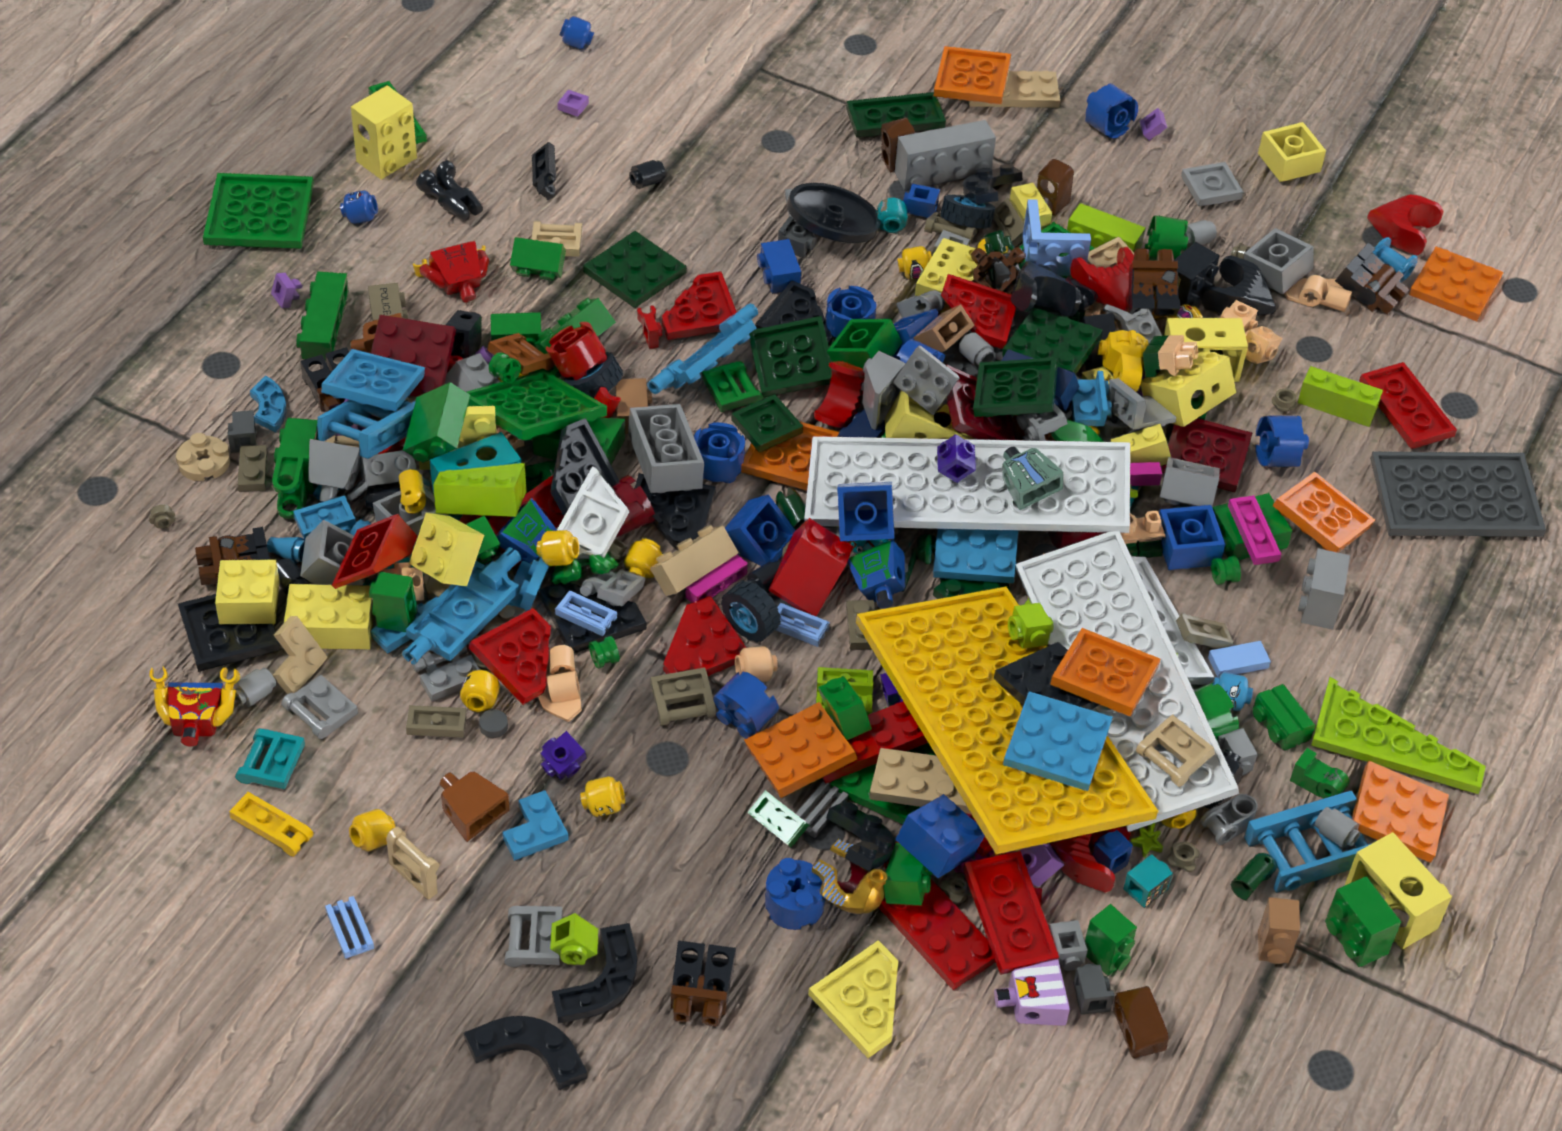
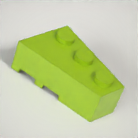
(481, 490)

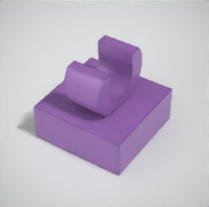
(284, 290)

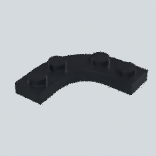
(979, 185)
(876, 840)
(608, 987)
(533, 1036)

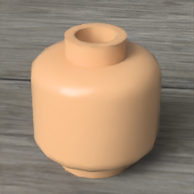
(757, 662)

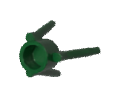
(996, 243)
(924, 551)

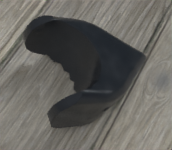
(1044, 288)
(1247, 288)

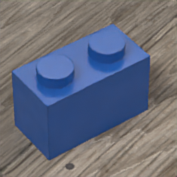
(778, 265)

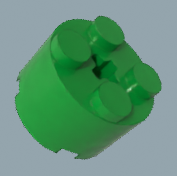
(1166, 234)
(1216, 708)

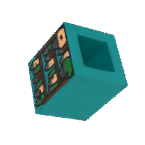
(1148, 880)

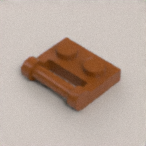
(517, 347)

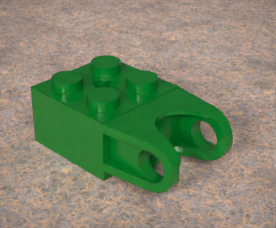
(292, 464)

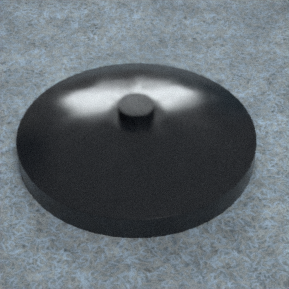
(833, 212)

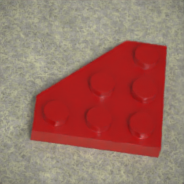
(699, 308)
(987, 308)
(703, 640)
(517, 654)

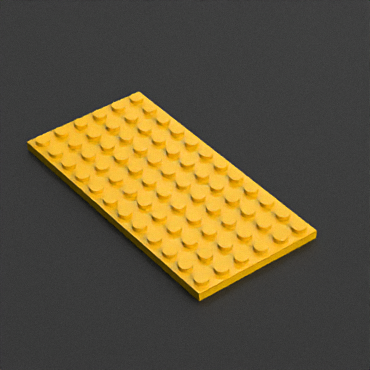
(944, 669)

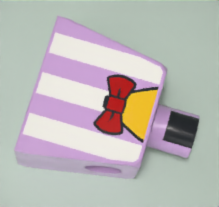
(1036, 994)

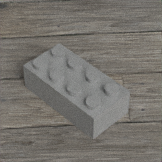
(944, 154)
(665, 448)

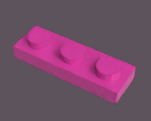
(1254, 530)

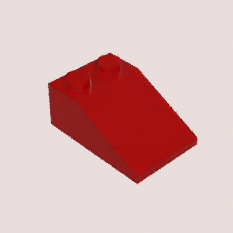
(375, 549)
(810, 567)

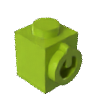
(1030, 625)
(574, 939)

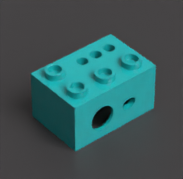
(505, 456)

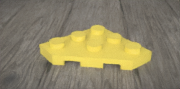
(477, 425)
(862, 997)

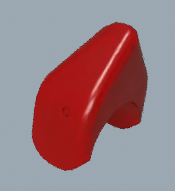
(1400, 216)
(1110, 282)
(842, 396)
(1081, 865)

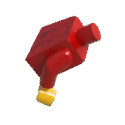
(456, 269)

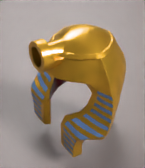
(858, 895)

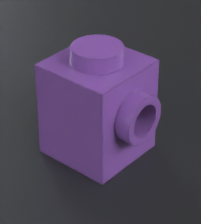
(1041, 862)

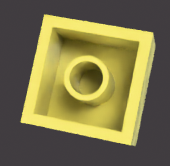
(1291, 152)
(446, 549)
(247, 592)

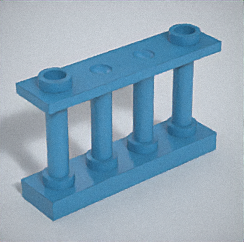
(377, 434)
(1289, 824)

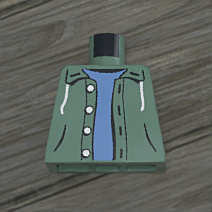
(1030, 476)

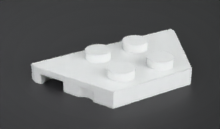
(594, 516)

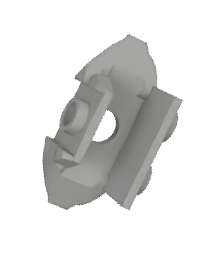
(1141, 321)
(383, 470)

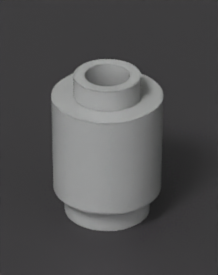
(1201, 232)
(976, 349)
(254, 687)
(1337, 827)

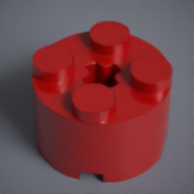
(576, 350)

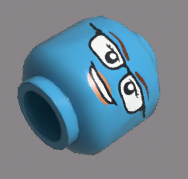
(1236, 688)

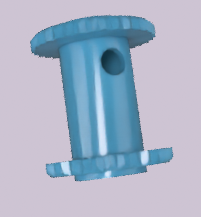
(1393, 258)

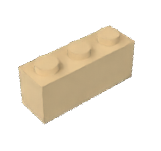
(693, 559)

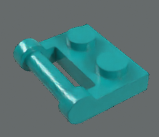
(278, 762)

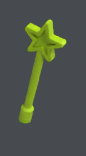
(1148, 840)

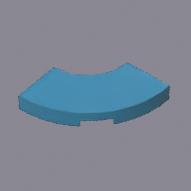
(271, 404)

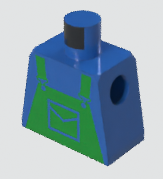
(525, 531)
(879, 572)

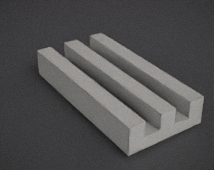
(813, 800)

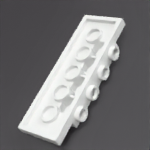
(1188, 653)

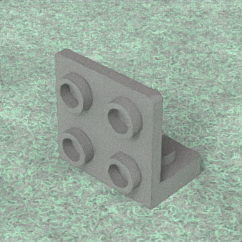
(926, 380)
(1136, 410)
(1038, 425)

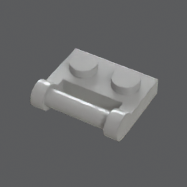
(324, 700)
(540, 935)

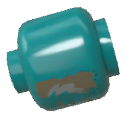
(892, 214)

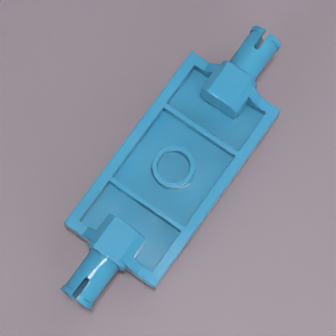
(733, 331)
(463, 610)

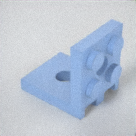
(1045, 247)

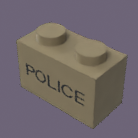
(386, 300)

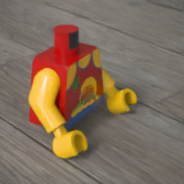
(194, 707)

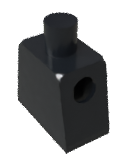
(467, 334)

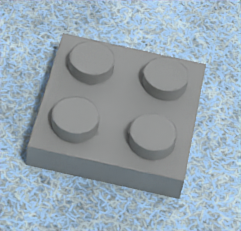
(1212, 184)

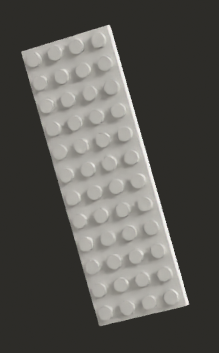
(1091, 500)
(1101, 591)

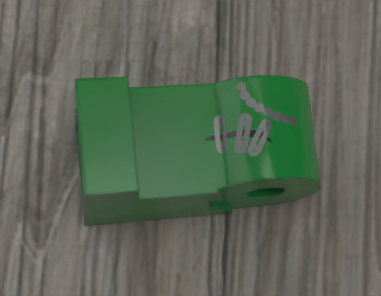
(1318, 777)

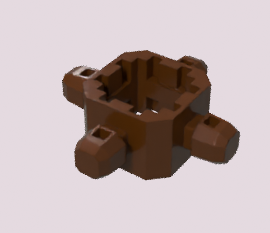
(986, 262)

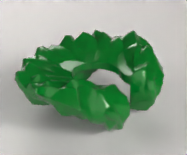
(572, 572)

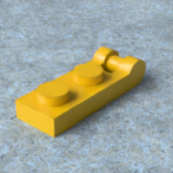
(270, 823)

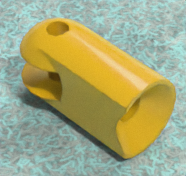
(412, 491)

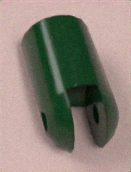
(792, 507)
(1252, 874)

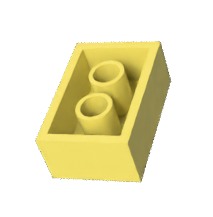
(333, 616)

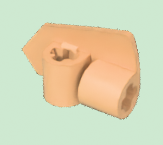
(1320, 291)
(562, 686)

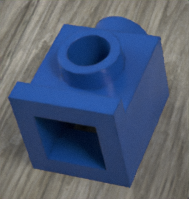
(922, 200)
(1110, 848)

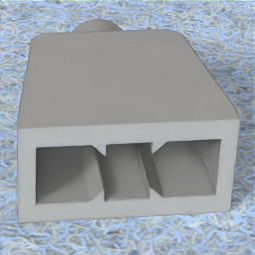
(333, 467)

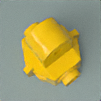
(1124, 356)

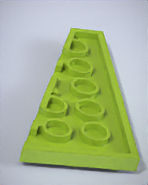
(1380, 736)

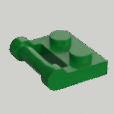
(726, 391)

